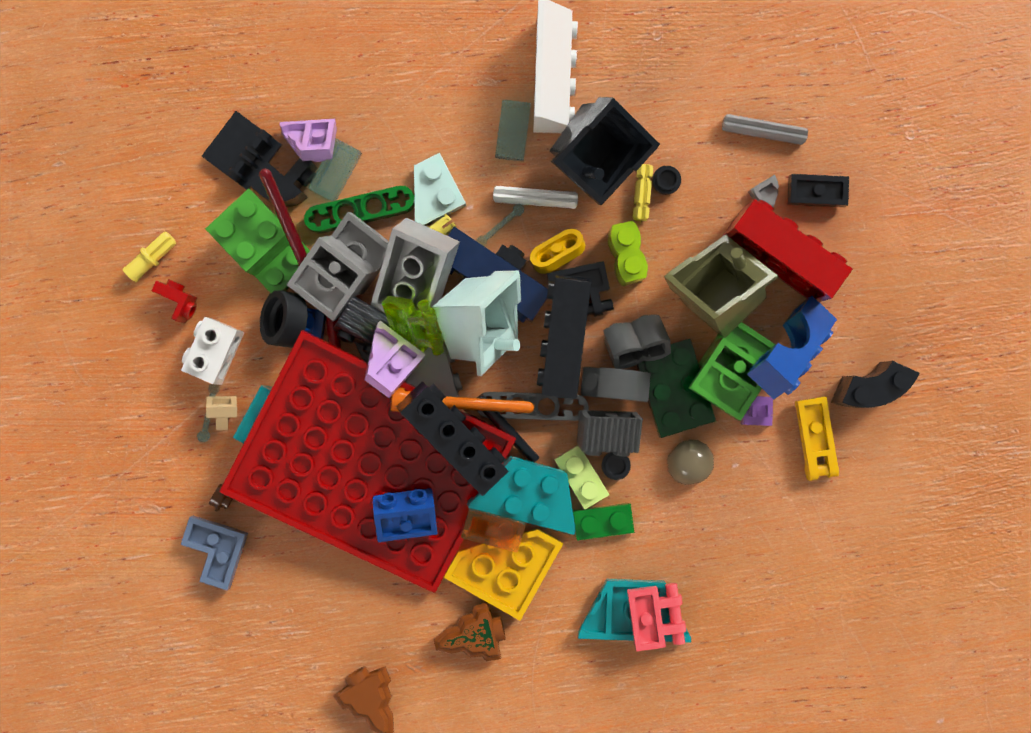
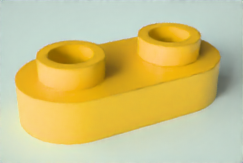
(557, 251)

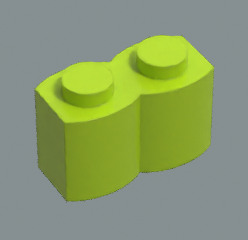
(630, 262)

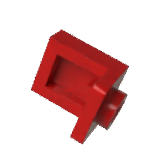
(174, 291)

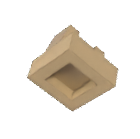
(221, 408)

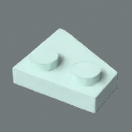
(434, 191)

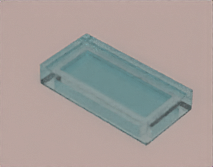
(513, 130)
(335, 172)

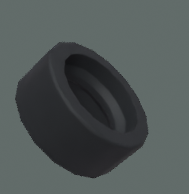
(283, 318)

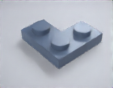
(223, 549)

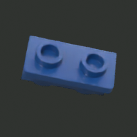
(404, 515)

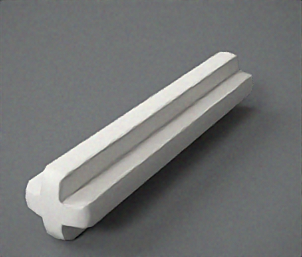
(535, 197)

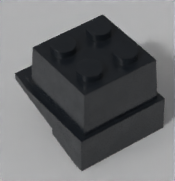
(602, 148)

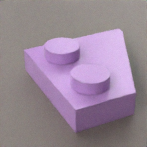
(311, 138)
(391, 360)

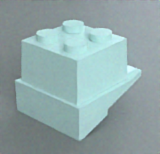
(481, 318)

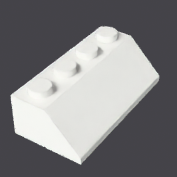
(554, 67)

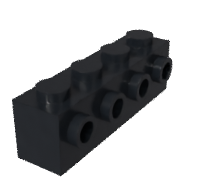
(565, 337)
(452, 438)

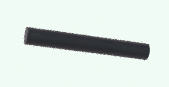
(520, 444)

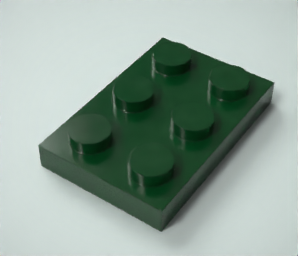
(670, 400)

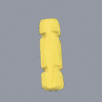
(642, 192)

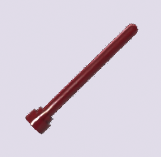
(283, 214)

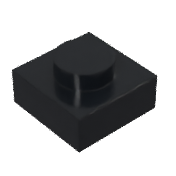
(513, 256)

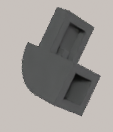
(615, 383)

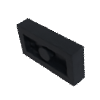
(818, 190)

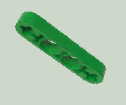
(359, 204)

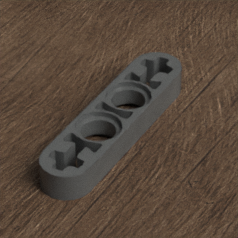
(535, 398)

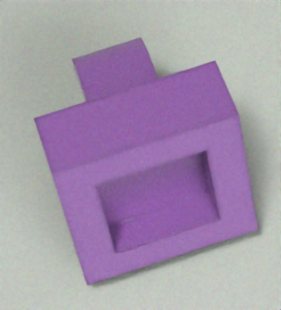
(759, 412)

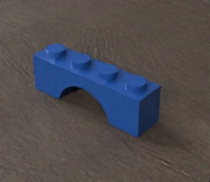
(781, 366)

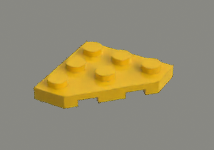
(504, 576)

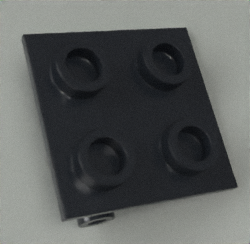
(241, 149)

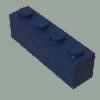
(478, 261)

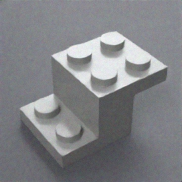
(340, 266)

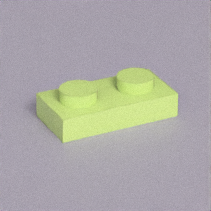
(582, 477)

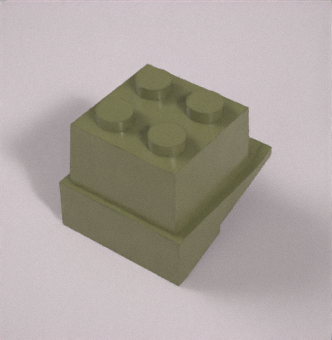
(721, 284)

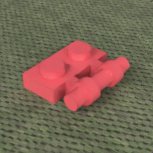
(647, 620)

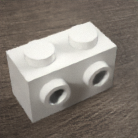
(211, 350)

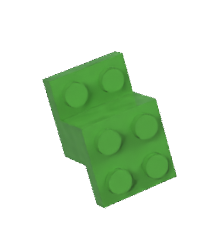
(256, 241)
(725, 370)

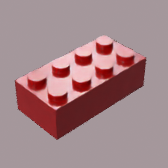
(788, 252)

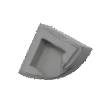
(766, 191)

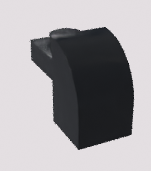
(288, 185)

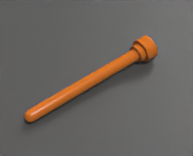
(471, 403)

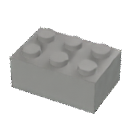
(415, 264)

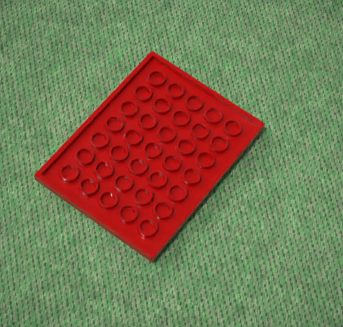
(335, 444)

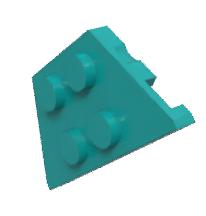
(530, 495)
(610, 611)

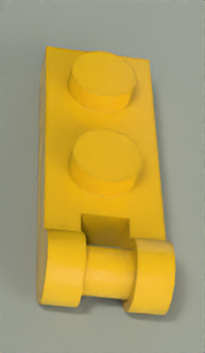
(817, 437)

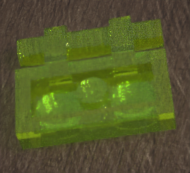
(407, 322)

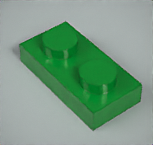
(603, 521)

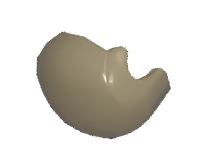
(690, 462)

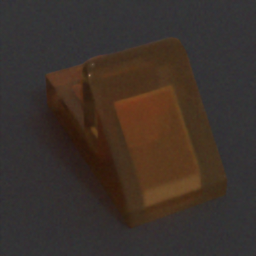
(493, 530)

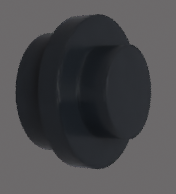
(666, 180)
(615, 466)

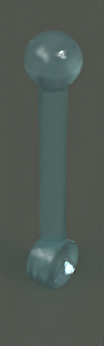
(518, 210)
(204, 435)

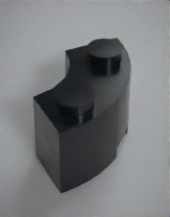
(876, 389)

